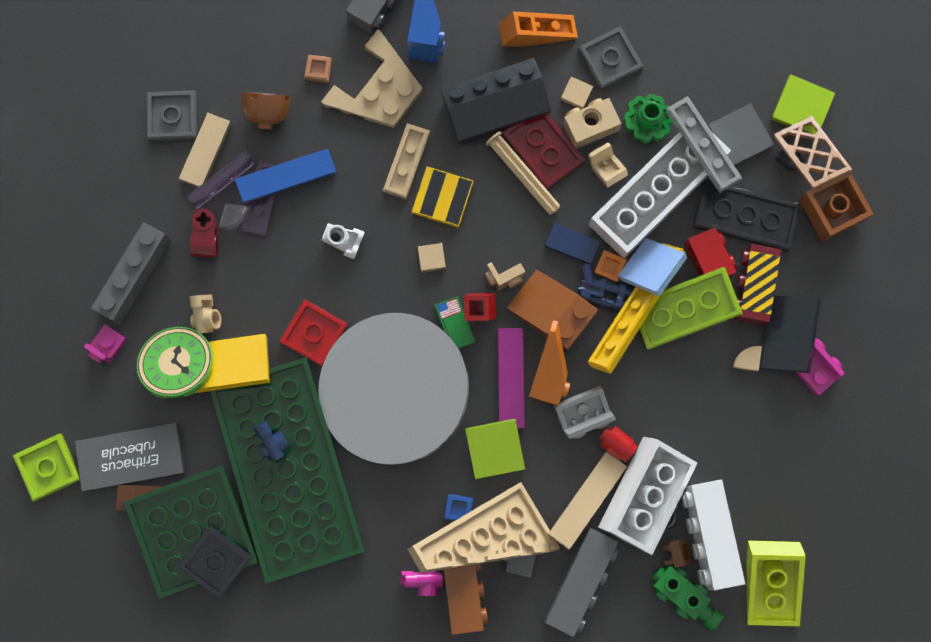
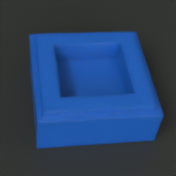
(457, 507)

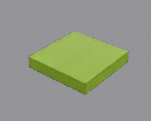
(800, 101)
(495, 448)
(47, 467)

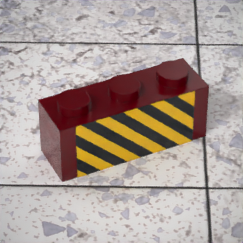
(757, 283)

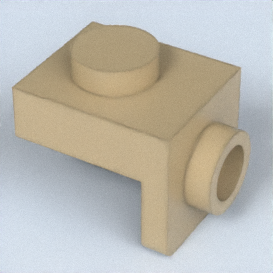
(606, 165)
(510, 278)

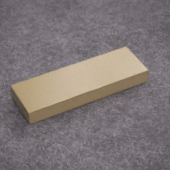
(205, 150)
(406, 161)

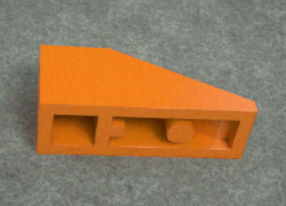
(532, 29)
(552, 370)

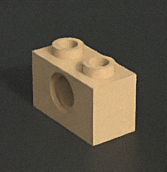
(582, 133)

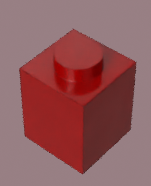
(480, 306)

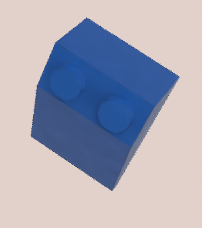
(425, 34)

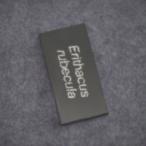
(129, 457)

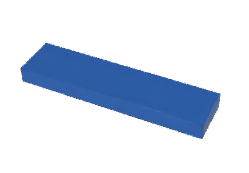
(285, 176)

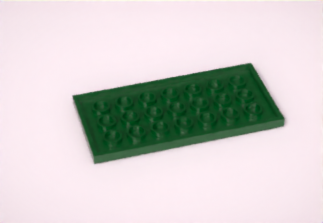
(300, 501)

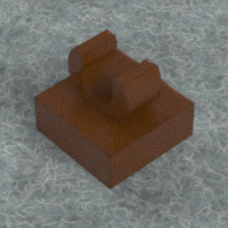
(680, 553)

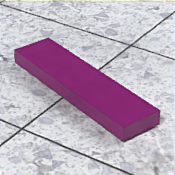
(511, 375)

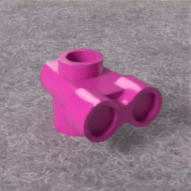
(426, 582)

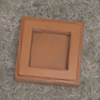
(318, 68)

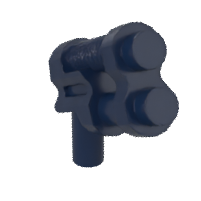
(593, 290)

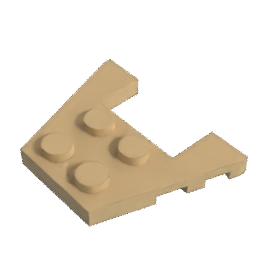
(386, 94)

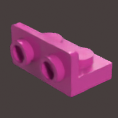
(823, 370)

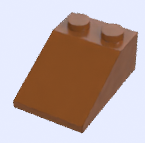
(547, 300)

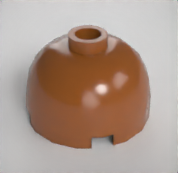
(265, 108)

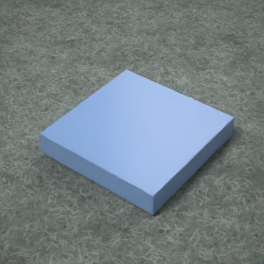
(652, 266)

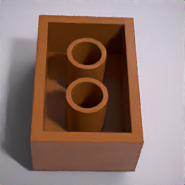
(464, 599)

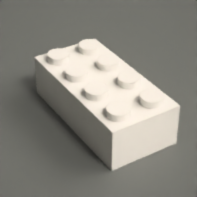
(713, 535)

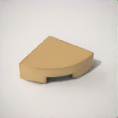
(748, 359)

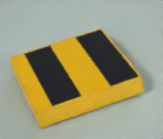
(442, 197)

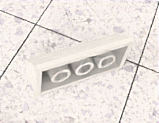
(647, 494)

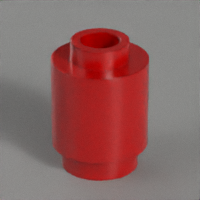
(617, 443)

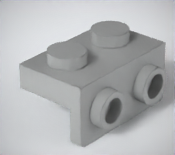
(584, 413)

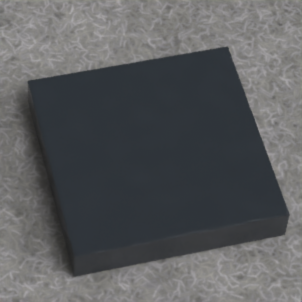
(214, 561)

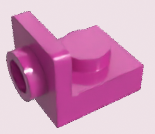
(105, 345)

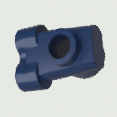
(273, 444)

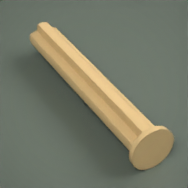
(523, 173)

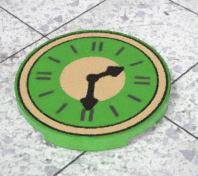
(175, 362)

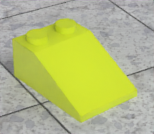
(774, 583)

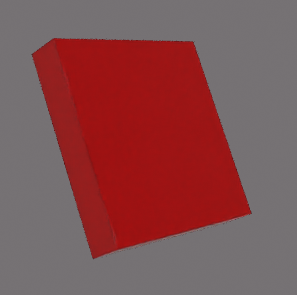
(313, 332)

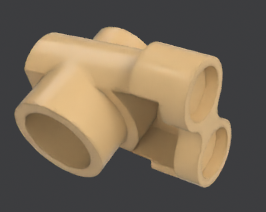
(204, 317)

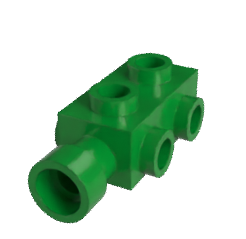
(681, 595)

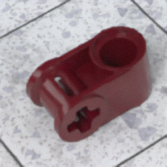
(204, 239)

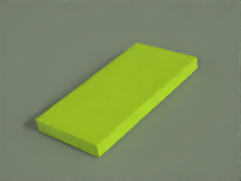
(690, 308)

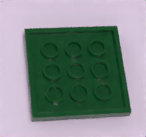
(177, 516)

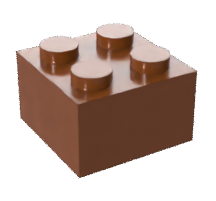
(836, 207)

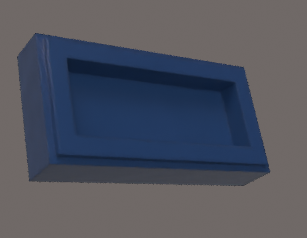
(572, 244)

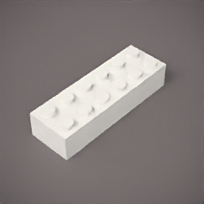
(650, 196)

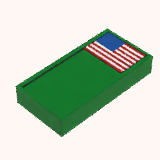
(453, 322)

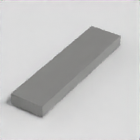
(703, 144)

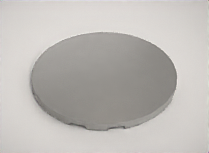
(393, 388)

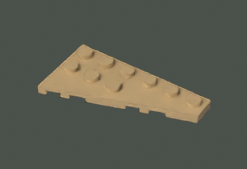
(492, 532)

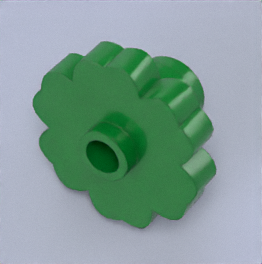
(647, 119)

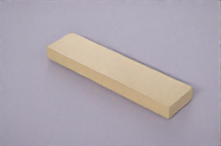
(587, 500)

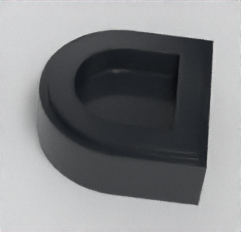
(785, 161)

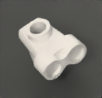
(348, 242)

